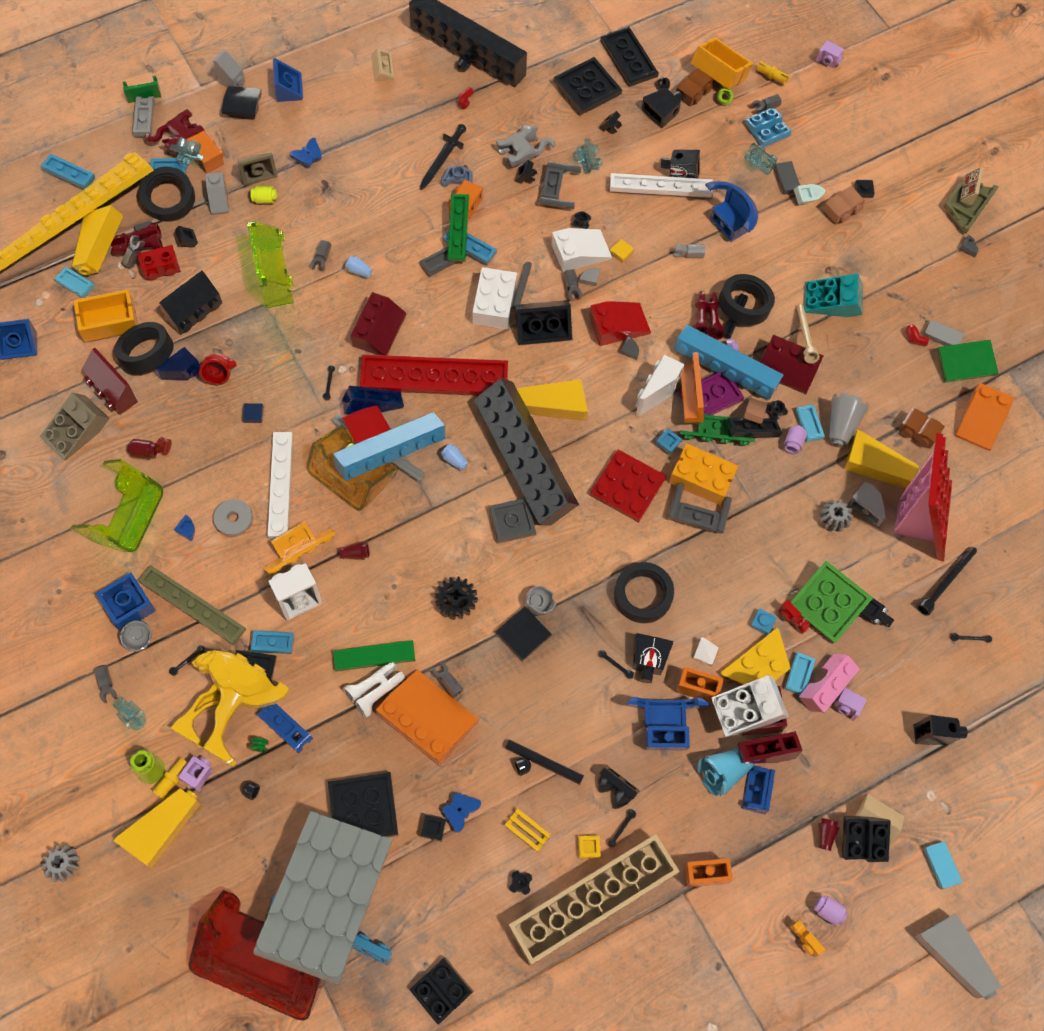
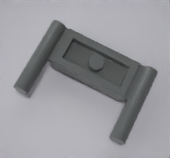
(553, 183)
(698, 516)

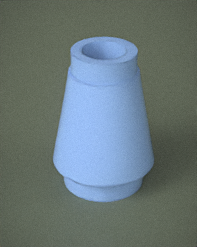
(358, 267)
(454, 457)

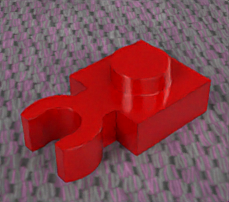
(793, 615)

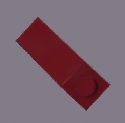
(771, 749)

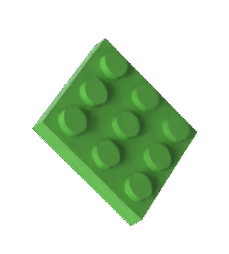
(831, 601)

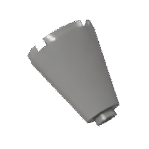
(845, 417)

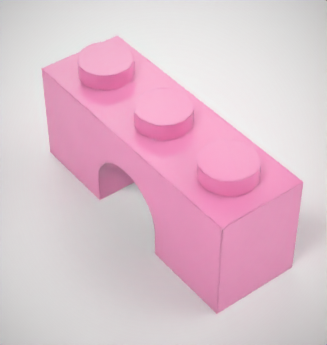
(821, 695)

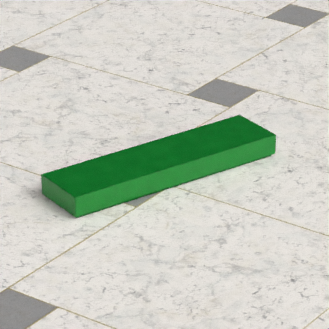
(458, 227)
(374, 655)

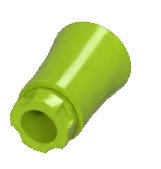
(147, 767)

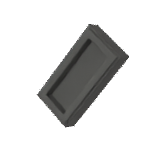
(787, 176)
(436, 262)

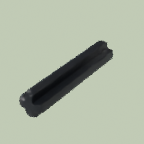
(730, 325)

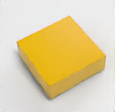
(621, 250)
(589, 847)

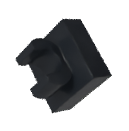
(610, 122)
(526, 172)

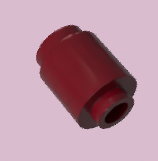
(142, 449)

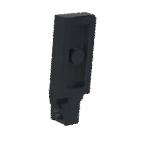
(876, 613)

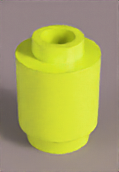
(263, 194)

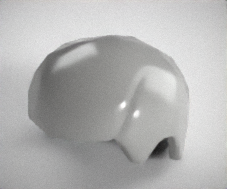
(540, 600)
(135, 635)

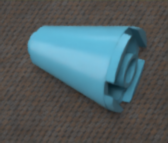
(722, 771)

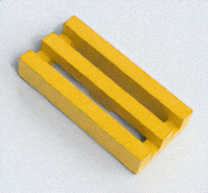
(513, 818)

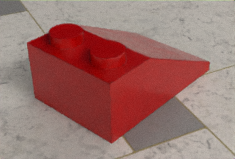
(617, 321)

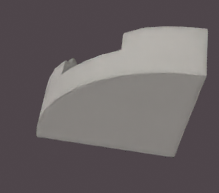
(590, 276)

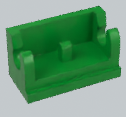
(142, 90)

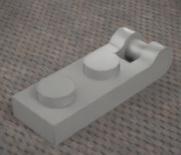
(143, 116)

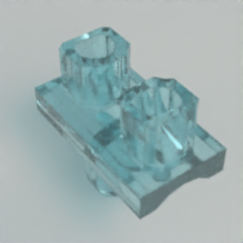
(186, 150)
(585, 155)
(760, 158)
(130, 714)

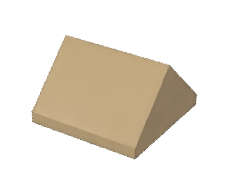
(874, 808)

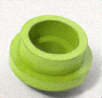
(725, 91)

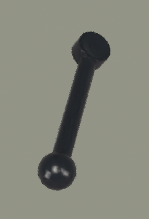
(326, 396)
(955, 637)
(174, 670)
(629, 674)
(631, 815)

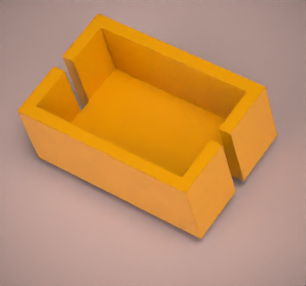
(722, 63)
(105, 315)
(703, 474)

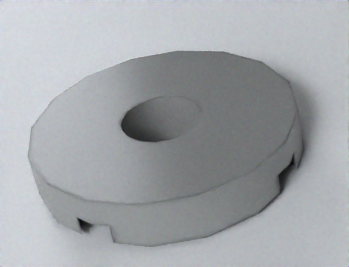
(230, 508)

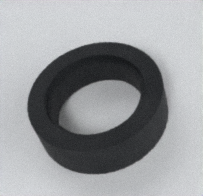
(167, 174)
(753, 285)
(137, 335)
(647, 570)

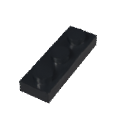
(745, 428)

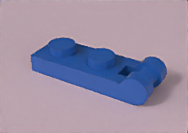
(285, 726)

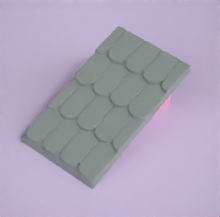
(323, 897)

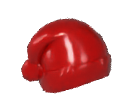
(216, 368)

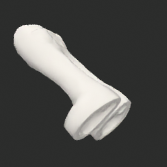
(365, 703)

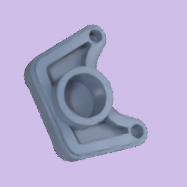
(456, 175)

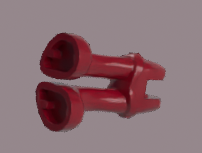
(152, 232)
(715, 328)

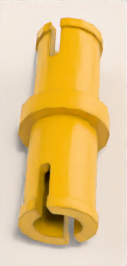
(772, 73)
(170, 779)

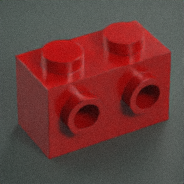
(159, 262)

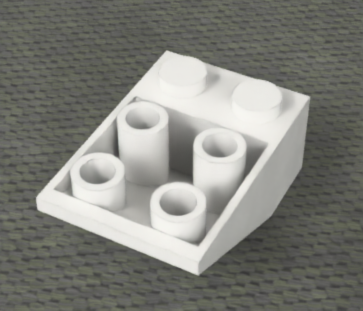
(660, 384)
(750, 706)

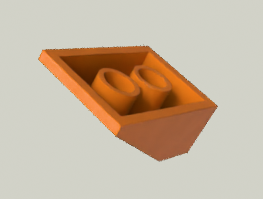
(984, 416)

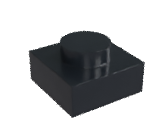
(865, 188)
(186, 236)
(433, 828)

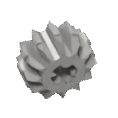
(843, 513)
(65, 868)

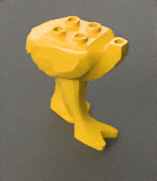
(234, 686)

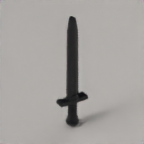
(443, 155)

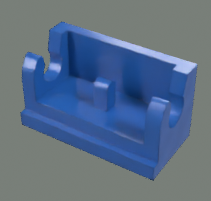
(759, 790)

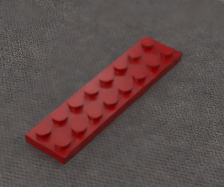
(431, 374)

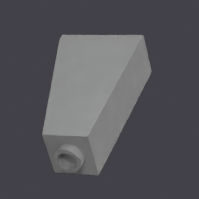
(959, 955)

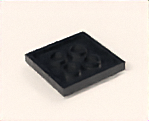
(587, 85)
(365, 803)

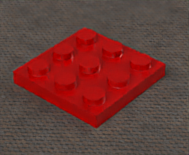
(628, 485)

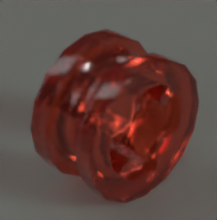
(163, 446)

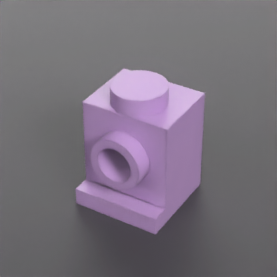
(830, 54)
(849, 703)
(189, 777)

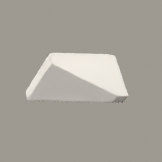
(706, 651)

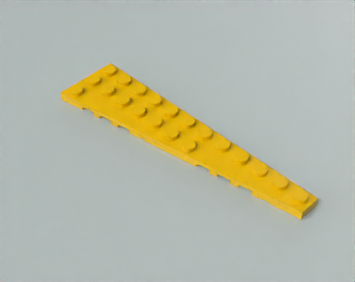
(103, 189)

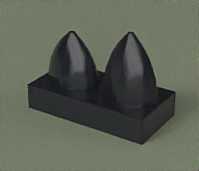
(625, 790)

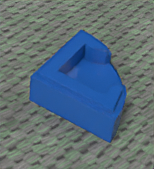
(186, 528)

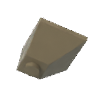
(257, 168)

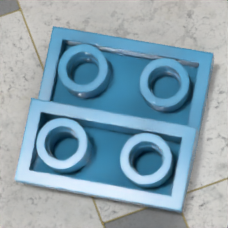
(768, 127)

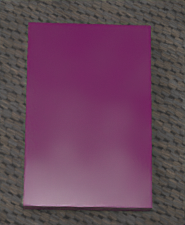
(718, 393)

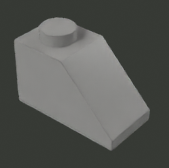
(228, 70)
(217, 193)
(869, 504)

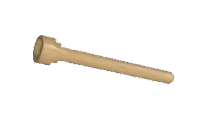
(811, 353)

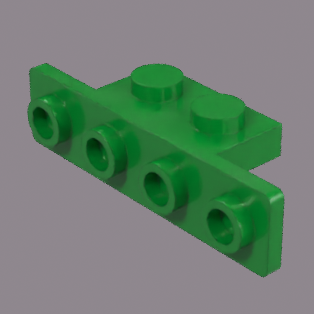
(715, 427)

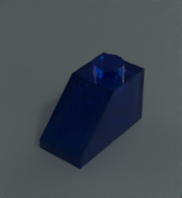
(179, 366)

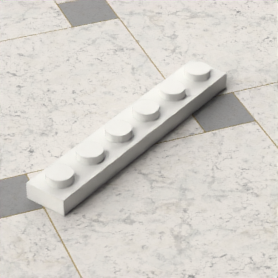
(660, 185)
(280, 484)

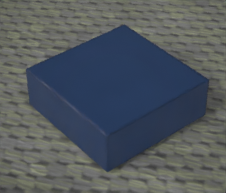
(253, 413)

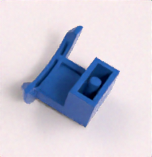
(737, 212)
(666, 722)

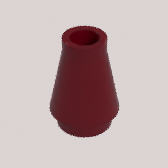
(356, 551)
(827, 833)

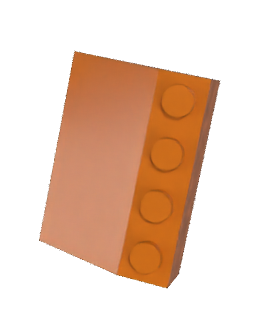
(427, 717)

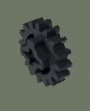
(465, 598)

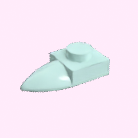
(808, 193)

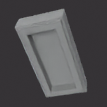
(942, 334)

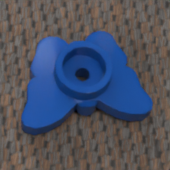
(308, 154)
(457, 818)

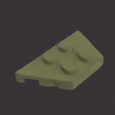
(964, 213)

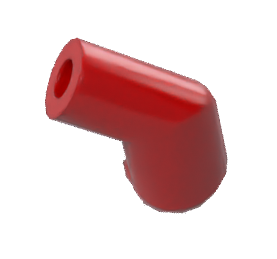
(463, 98)
(915, 337)

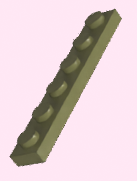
(192, 605)

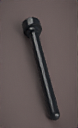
(927, 605)

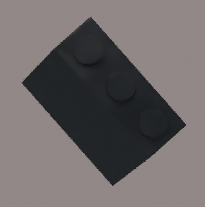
(190, 303)
(543, 322)

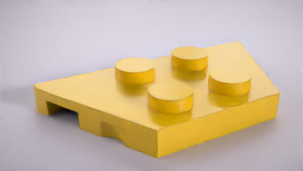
(763, 659)

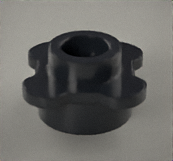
(585, 220)
(777, 405)
(516, 887)

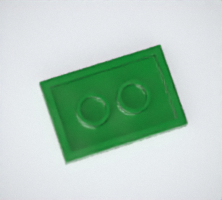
(967, 361)

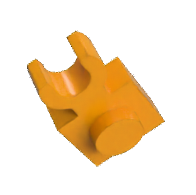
(810, 943)

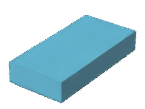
(74, 282)
(810, 422)
(799, 673)
(942, 865)

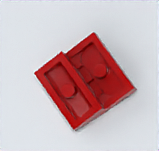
(366, 423)

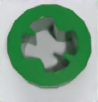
(258, 744)

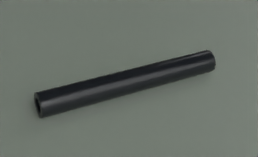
(544, 762)

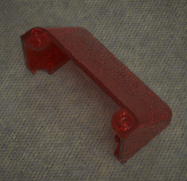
(227, 958)

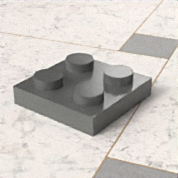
(512, 520)

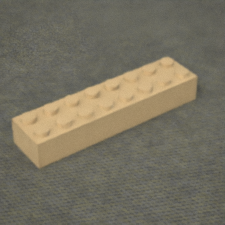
(593, 899)

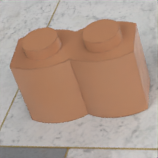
(843, 205)

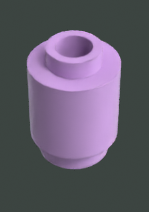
(795, 439)
(830, 910)

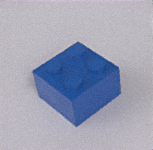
(125, 601)

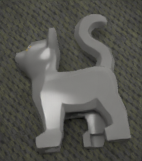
(521, 147)

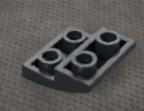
(241, 101)
(866, 838)
(441, 990)

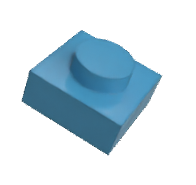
(668, 441)
(763, 622)

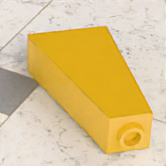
(95, 239)
(556, 400)
(879, 461)
(158, 828)

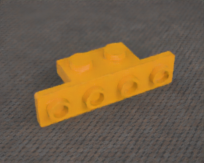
(294, 544)

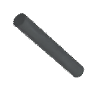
(522, 284)

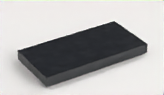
(629, 56)

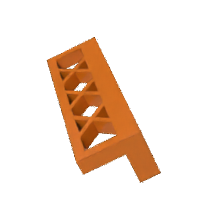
(692, 391)

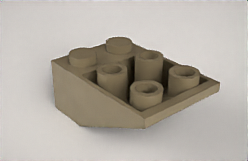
(74, 425)

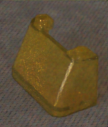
(356, 491)

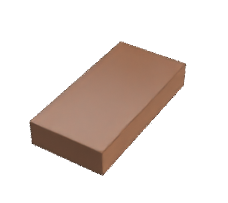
(755, 410)

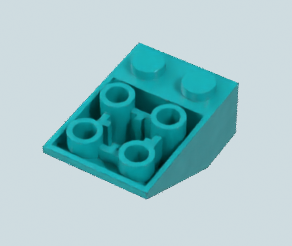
(835, 296)

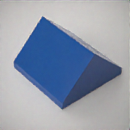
(287, 82)
(17, 339)

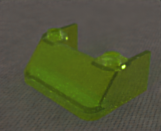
(270, 264)
(133, 513)

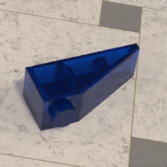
(359, 398)

